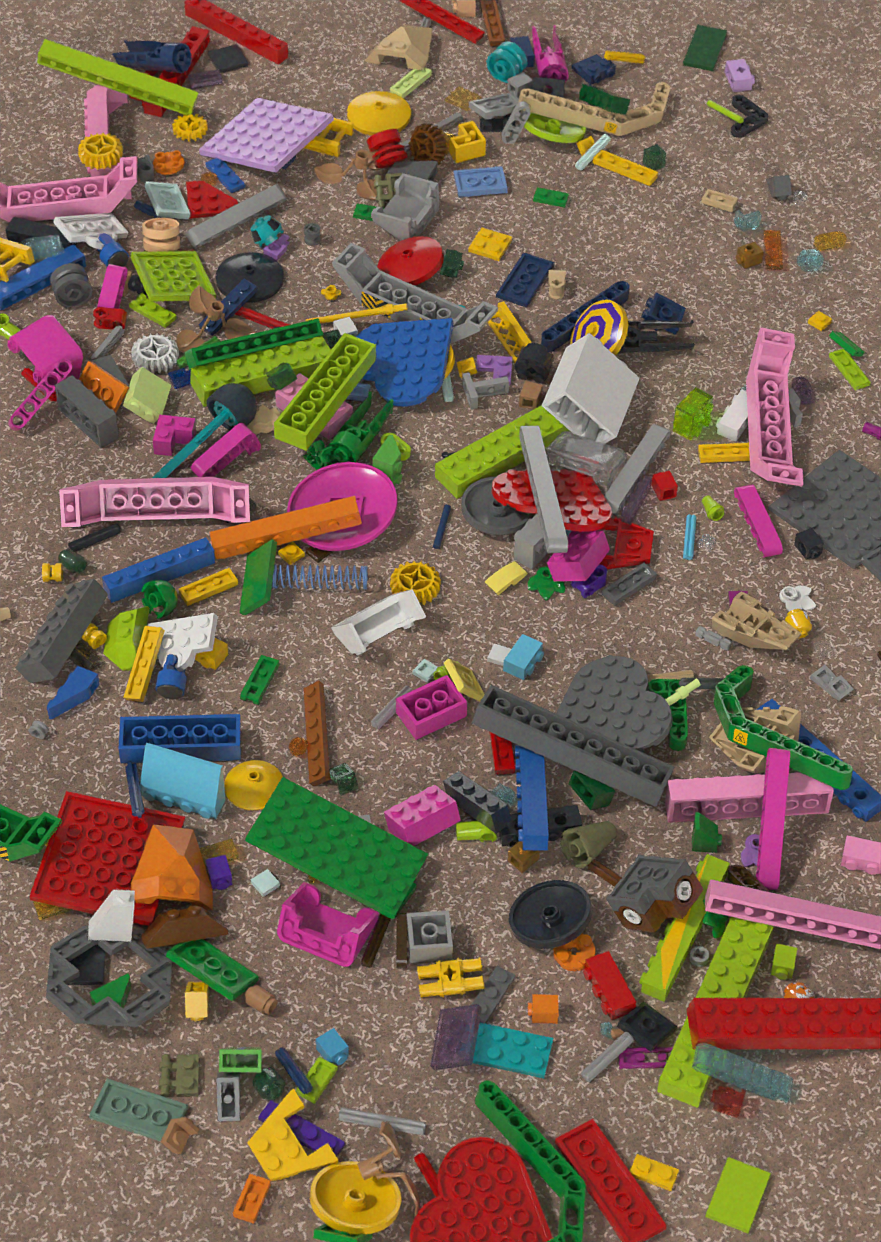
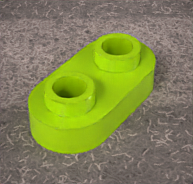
(404, 448)

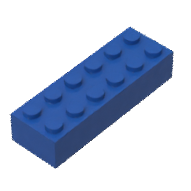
(195, 735)

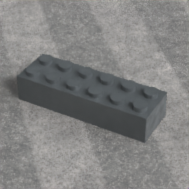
(61, 631)

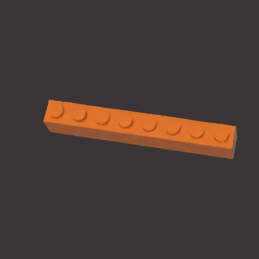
(286, 527)

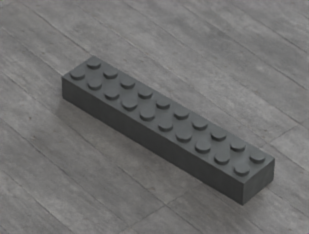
(573, 745)

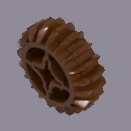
(431, 145)

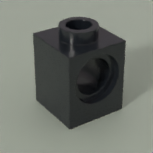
(809, 543)

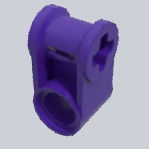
(595, 582)

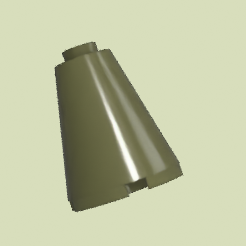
(587, 842)

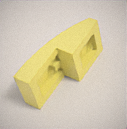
(503, 578)

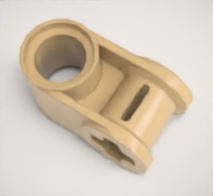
(557, 283)

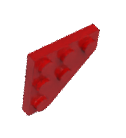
(207, 200)

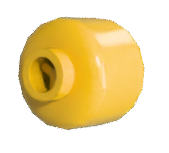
(800, 621)

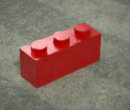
(609, 985)

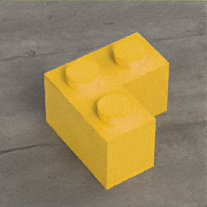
(468, 143)

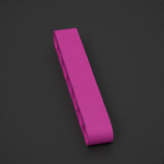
(773, 818)

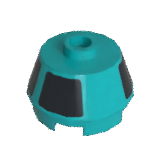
(265, 230)

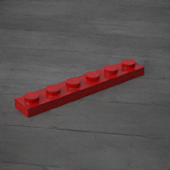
(446, 19)

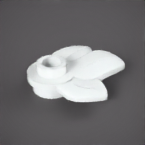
(799, 598)

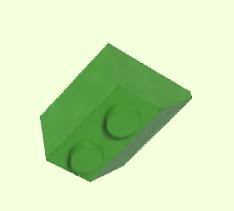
(389, 460)

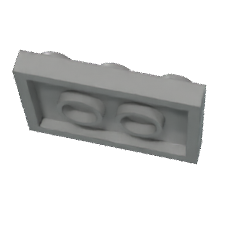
(495, 105)

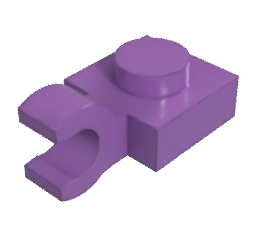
(278, 247)

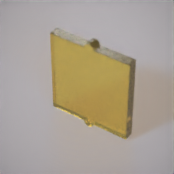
(461, 97)

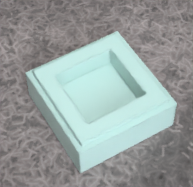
(425, 670)
(265, 882)

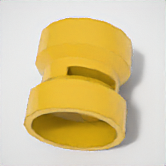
(55, 573)
(94, 636)

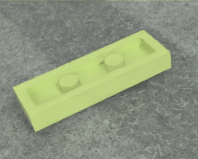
(410, 82)

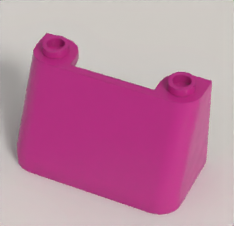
(45, 345)
(322, 929)

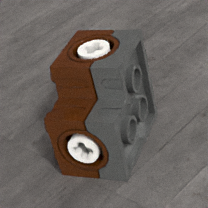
(654, 891)

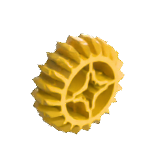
(100, 151)
(419, 577)

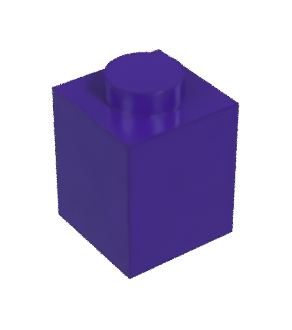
(219, 872)

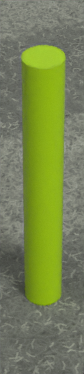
(726, 112)

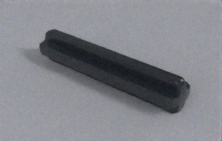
(94, 537)

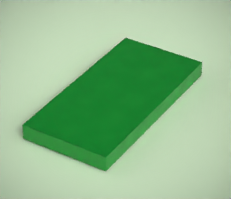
(258, 577)
(213, 967)

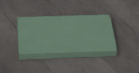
(136, 1109)

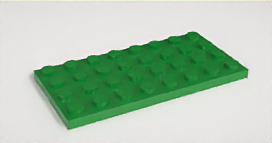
(337, 847)

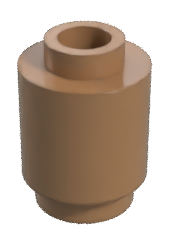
(261, 1000)

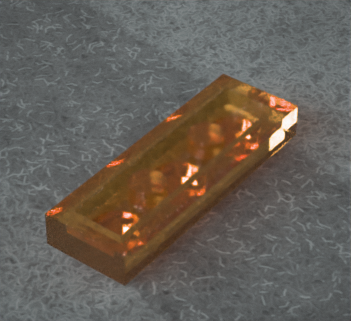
(772, 250)

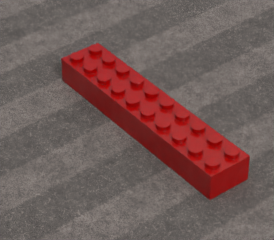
(785, 1023)

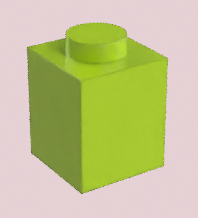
(783, 961)

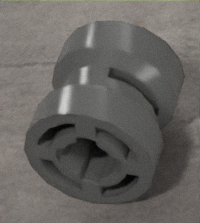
(312, 234)

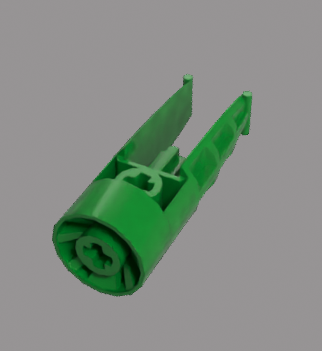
(357, 435)

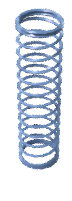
(363, 572)

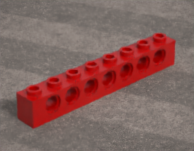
(197, 40)

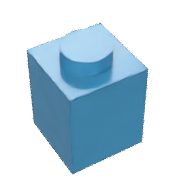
(332, 1047)

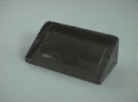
(85, 657)

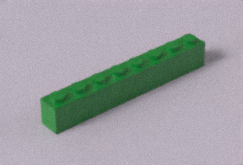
(252, 343)

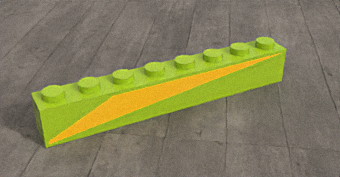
(680, 935)

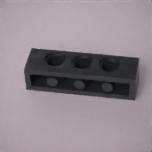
(567, 816)

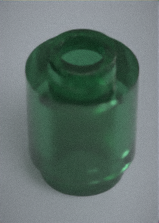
(72, 561)

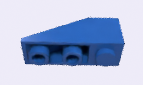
(76, 690)

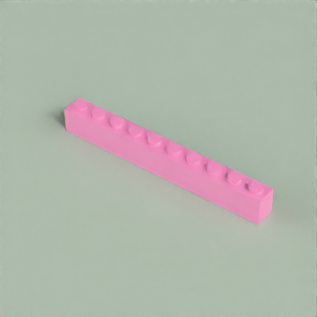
(793, 913)

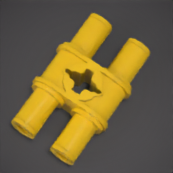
(443, 970)

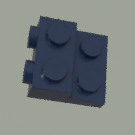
(594, 69)
(663, 309)

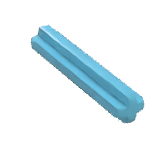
(689, 537)

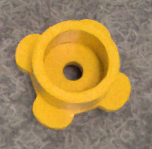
(331, 292)

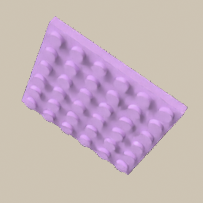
(266, 134)

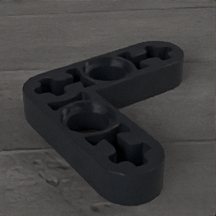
(757, 117)

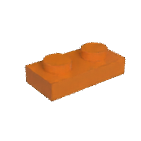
(251, 1198)

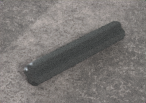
(706, 683)

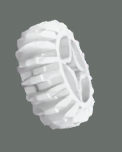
(155, 353)

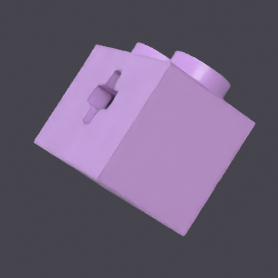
(739, 75)

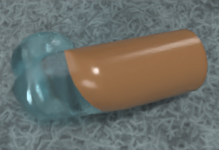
(607, 1031)

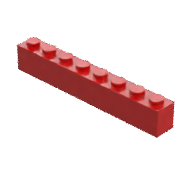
(237, 30)

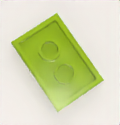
(738, 1195)

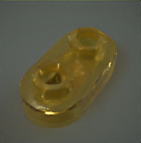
(830, 240)

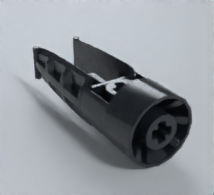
(642, 336)

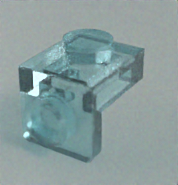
(748, 221)
(504, 793)

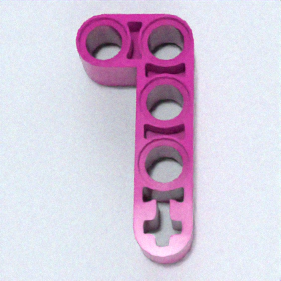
(225, 451)

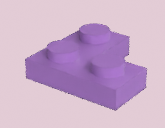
(498, 364)

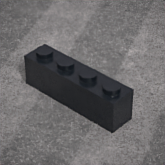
(23, 229)
(478, 802)

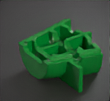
(318, 455)

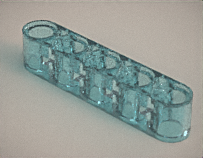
(742, 1072)

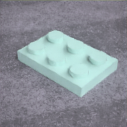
(167, 200)

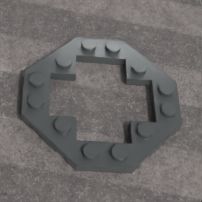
(107, 1011)

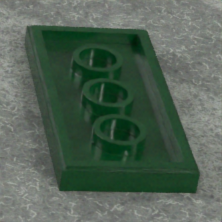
(705, 48)

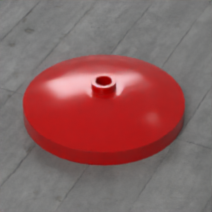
(412, 259)

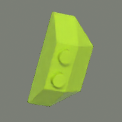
(124, 637)

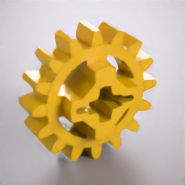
(189, 127)

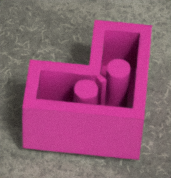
(171, 431)

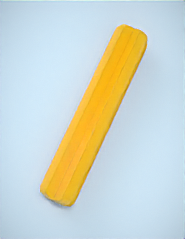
(624, 57)

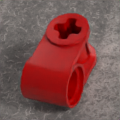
(110, 318)

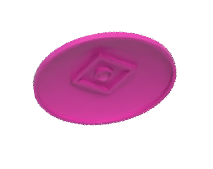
(373, 494)

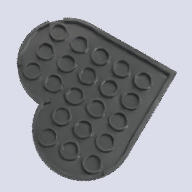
(615, 701)

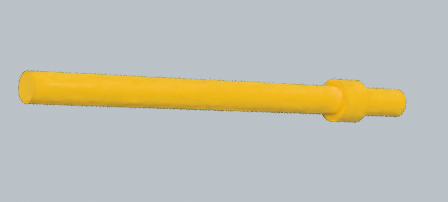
(389, 310)

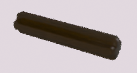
(375, 941)

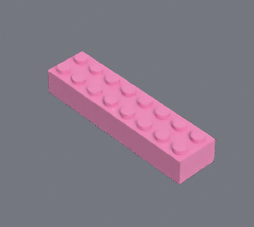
(741, 797)

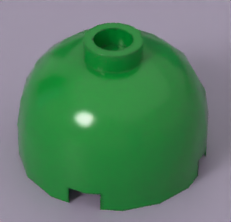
(158, 594)

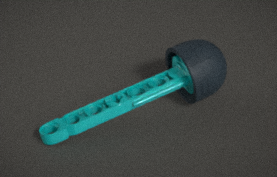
(229, 407)

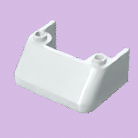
(378, 620)

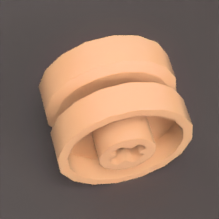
(161, 234)

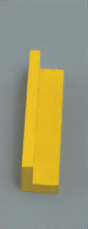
(514, 328)

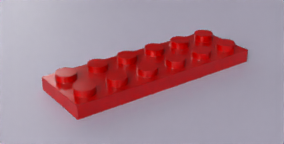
(610, 1183)

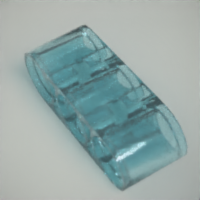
(45, 246)

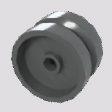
(71, 285)

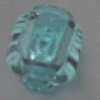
(810, 260)

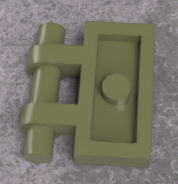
(389, 183)
(186, 1075)

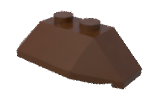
(182, 926)

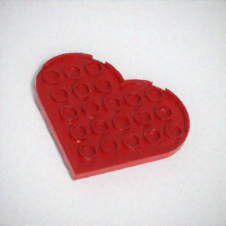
(578, 497)
(482, 1198)

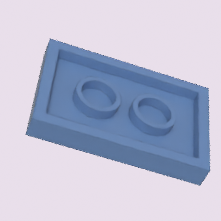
(480, 181)

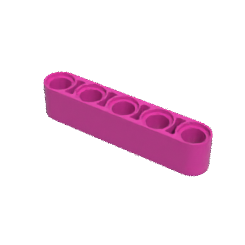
(36, 402)
(759, 520)

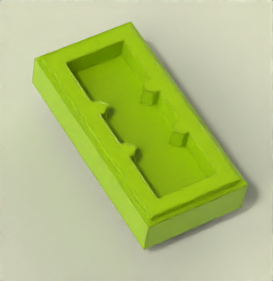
(319, 1077)

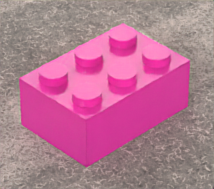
(582, 557)
(431, 707)
(422, 815)

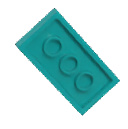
(512, 1050)

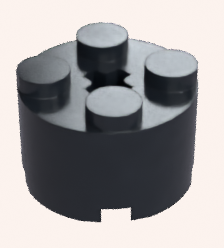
(534, 363)

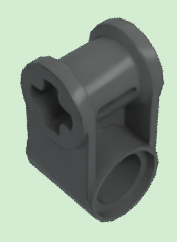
(145, 169)

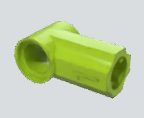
(7, 328)
(474, 830)

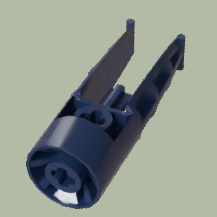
(155, 56)

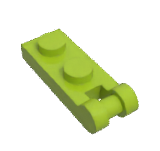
(152, 311)

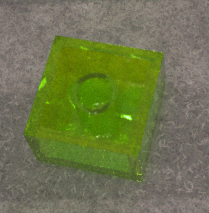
(693, 414)

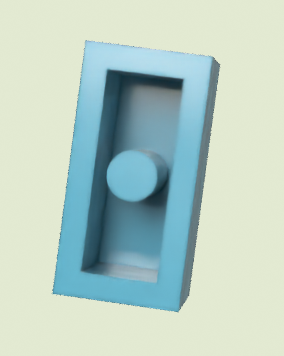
(523, 657)

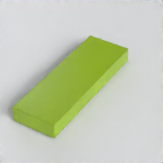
(849, 369)

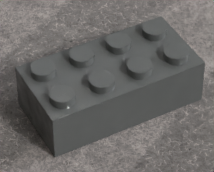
(87, 411)

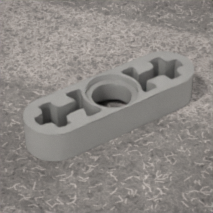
(516, 129)

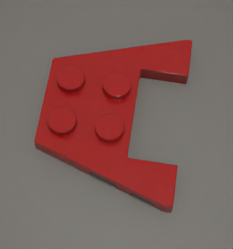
(631, 547)

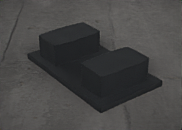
(494, 124)

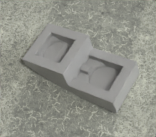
(795, 413)
(833, 685)

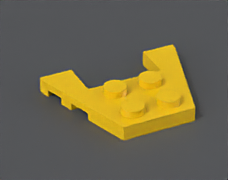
(279, 1148)

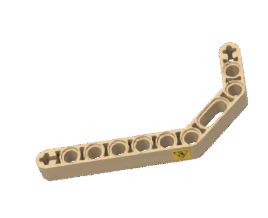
(596, 117)

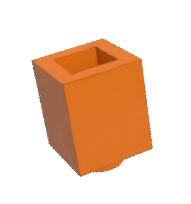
(544, 1008)

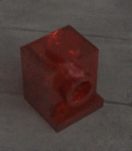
(728, 1101)

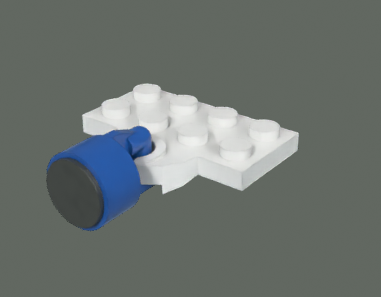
(99, 232)
(178, 649)

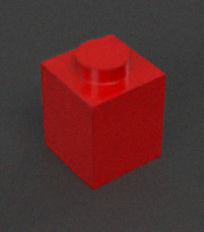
(664, 485)

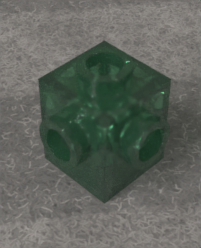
(452, 263)

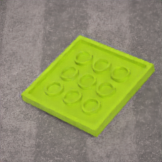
(171, 274)

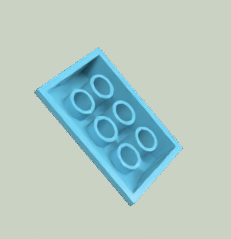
(182, 781)

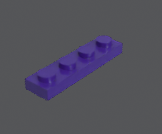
(306, 1132)

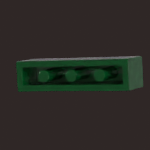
(604, 99)

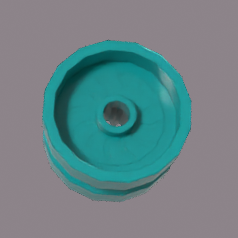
(506, 61)

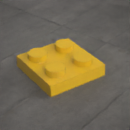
(490, 244)

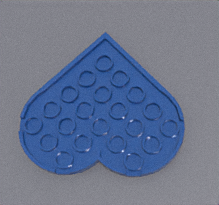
(409, 358)

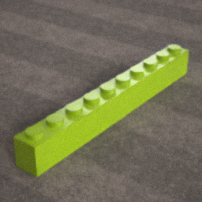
(117, 77)

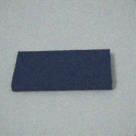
(524, 279)

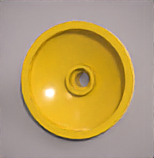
(251, 792)

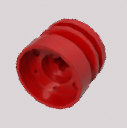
(386, 148)

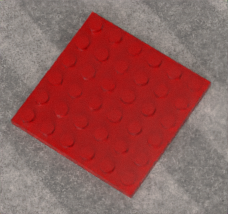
(96, 853)

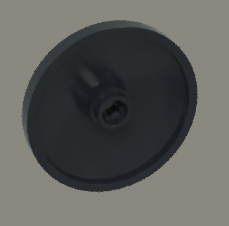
(256, 268)
(550, 914)

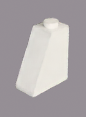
(113, 918)

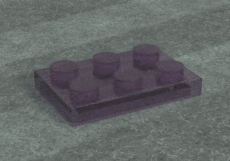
(456, 1037)

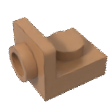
(178, 1134)

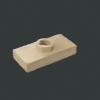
(719, 200)

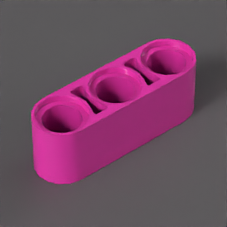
(113, 286)

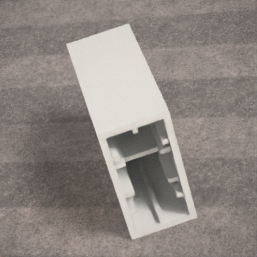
(591, 390)

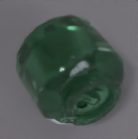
(269, 1083)

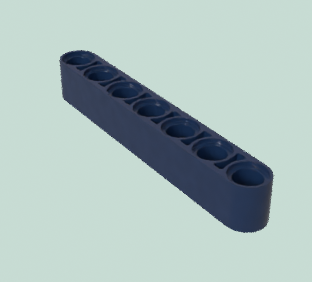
(562, 330)

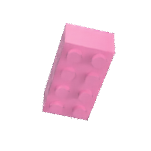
(285, 395)

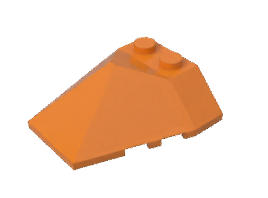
(172, 869)

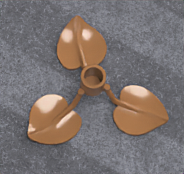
(332, 173)
(201, 302)
(374, 1165)

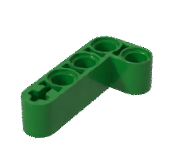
(665, 689)

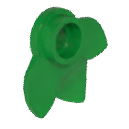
(545, 584)
(716, 921)

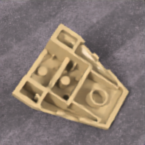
(405, 42)
(753, 626)
(782, 720)

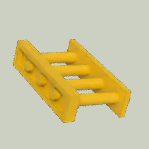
(331, 147)
(15, 252)

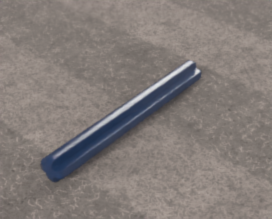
(134, 789)

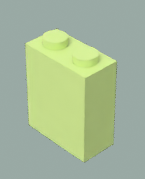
(147, 395)

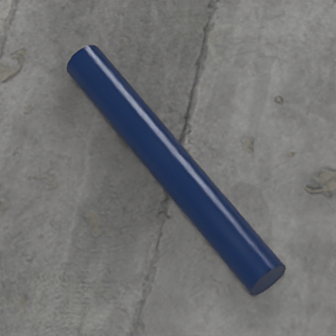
(442, 525)

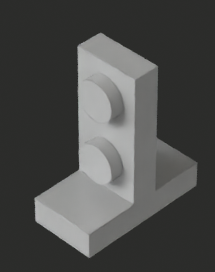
(483, 388)

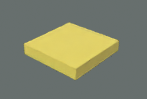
(464, 680)

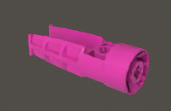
(550, 63)

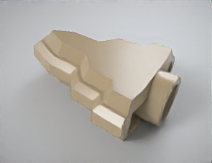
(264, 420)

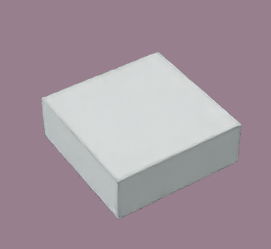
(498, 654)

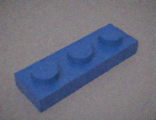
(225, 175)

